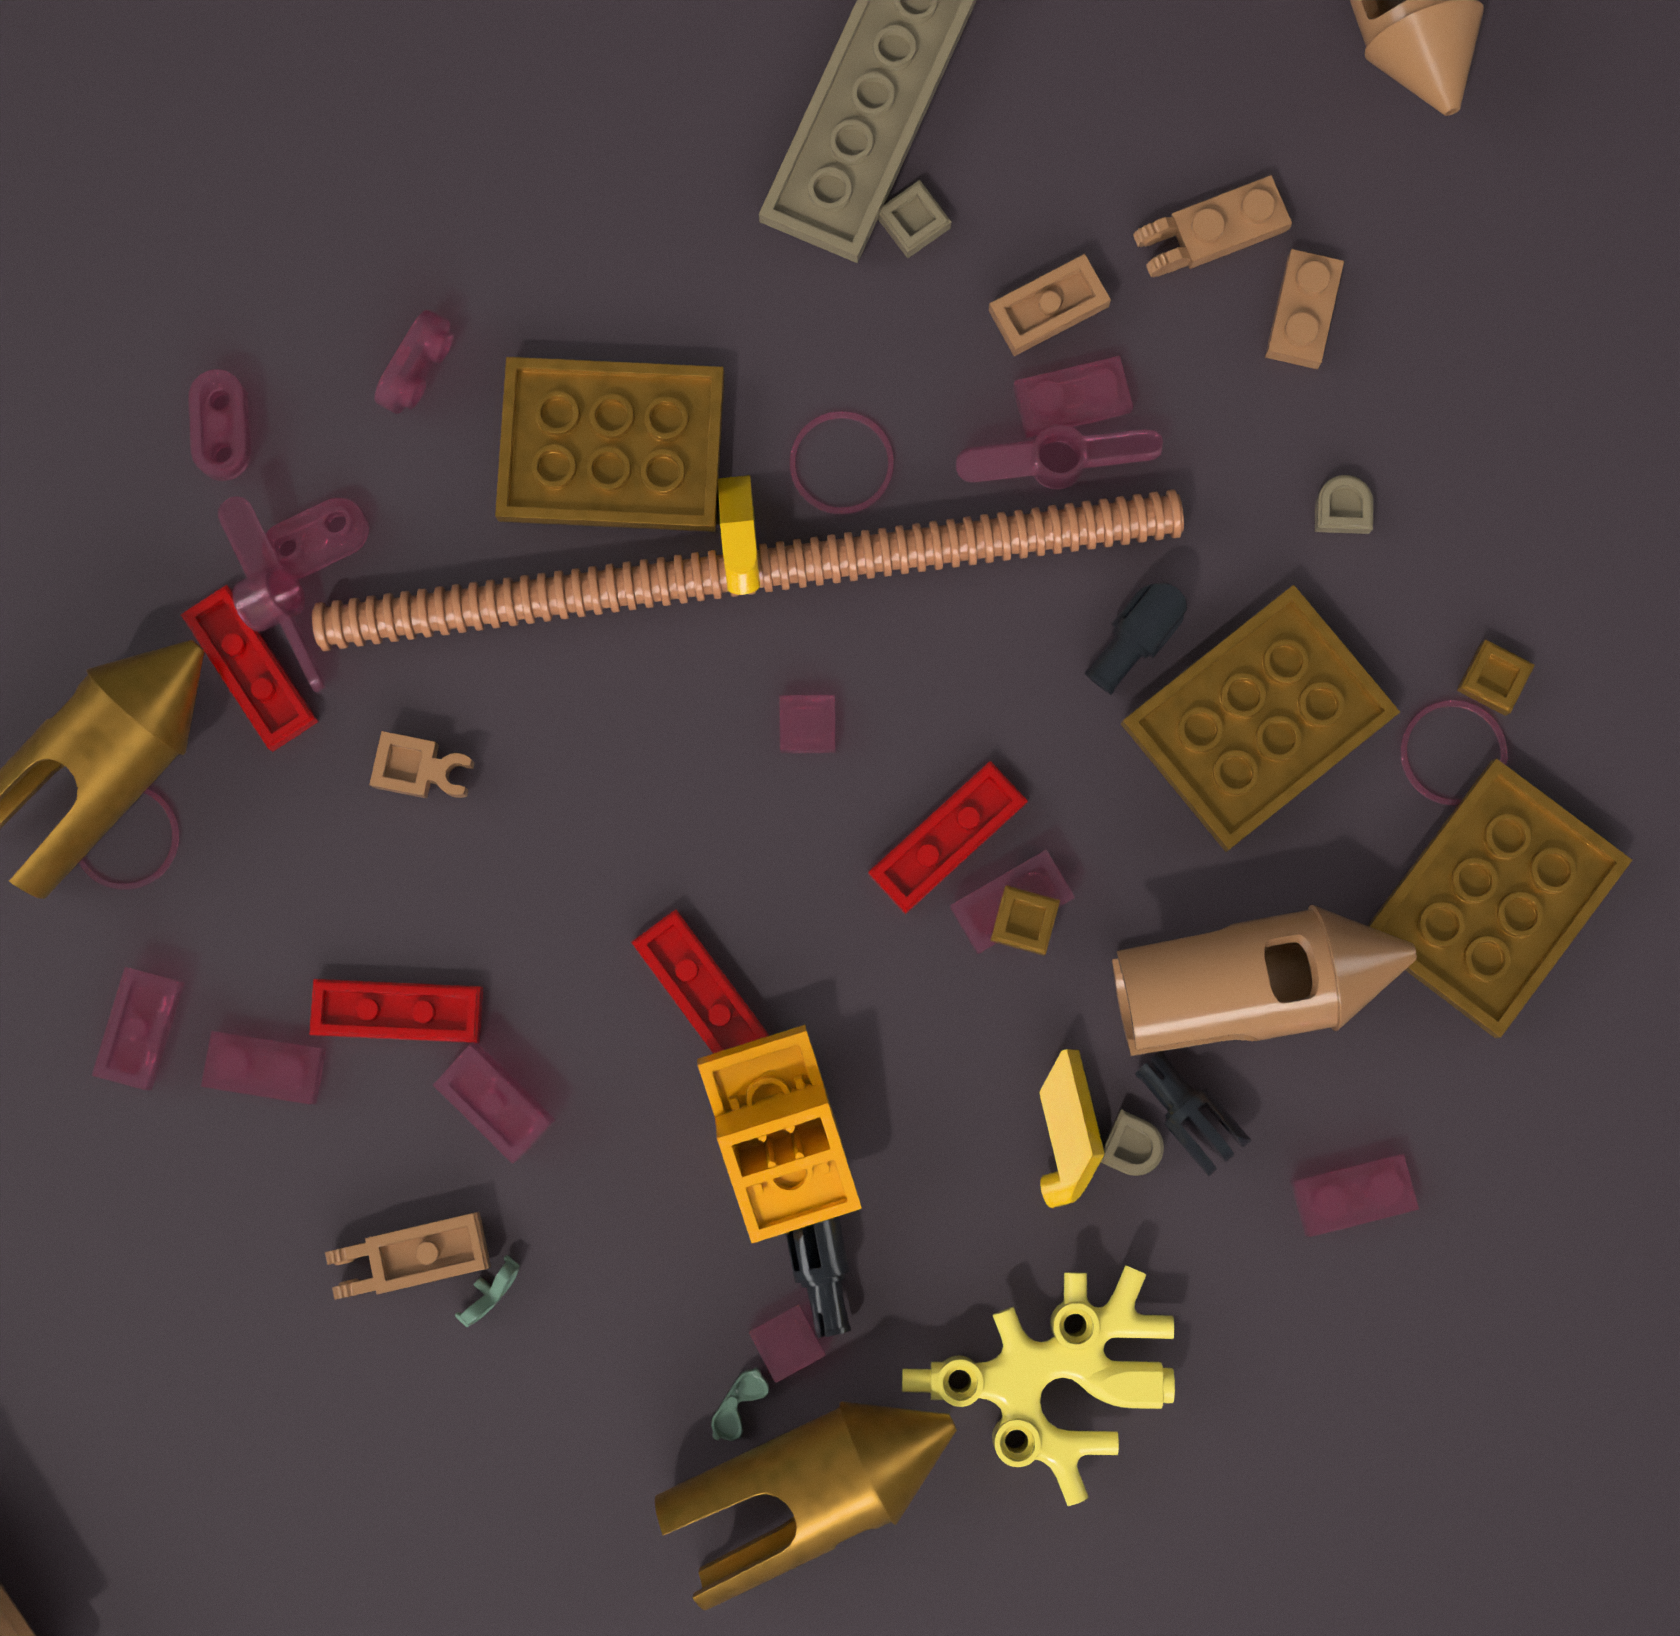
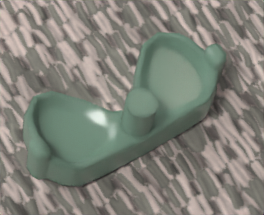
(492, 1293)
(727, 1420)

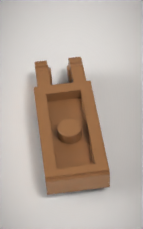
(1217, 226)
(416, 1255)

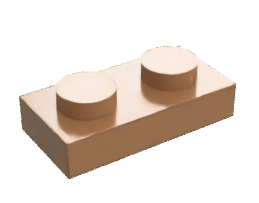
(1049, 305)
(1304, 309)

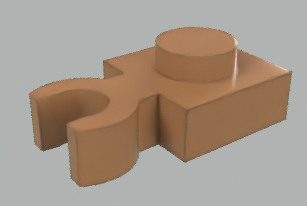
(411, 765)

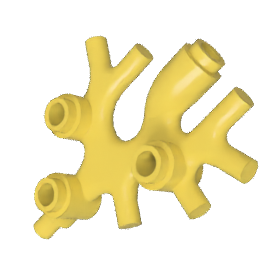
(1026, 1366)

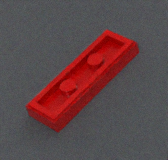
(249, 670)
(947, 837)
(698, 984)
(396, 1011)

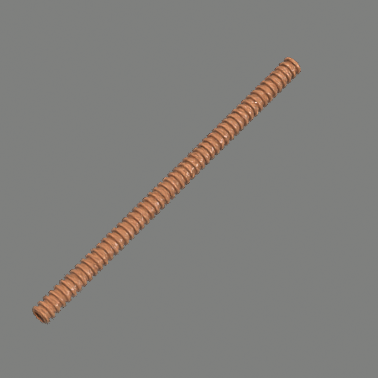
(776, 566)

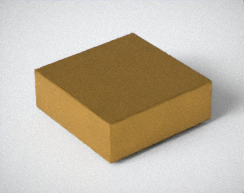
(1495, 677)
(1025, 920)

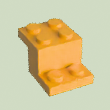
(778, 1134)

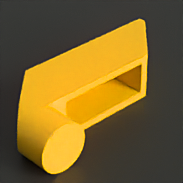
(738, 534)
(1071, 1130)

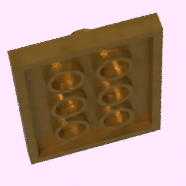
(610, 444)
(1259, 718)
(1499, 896)

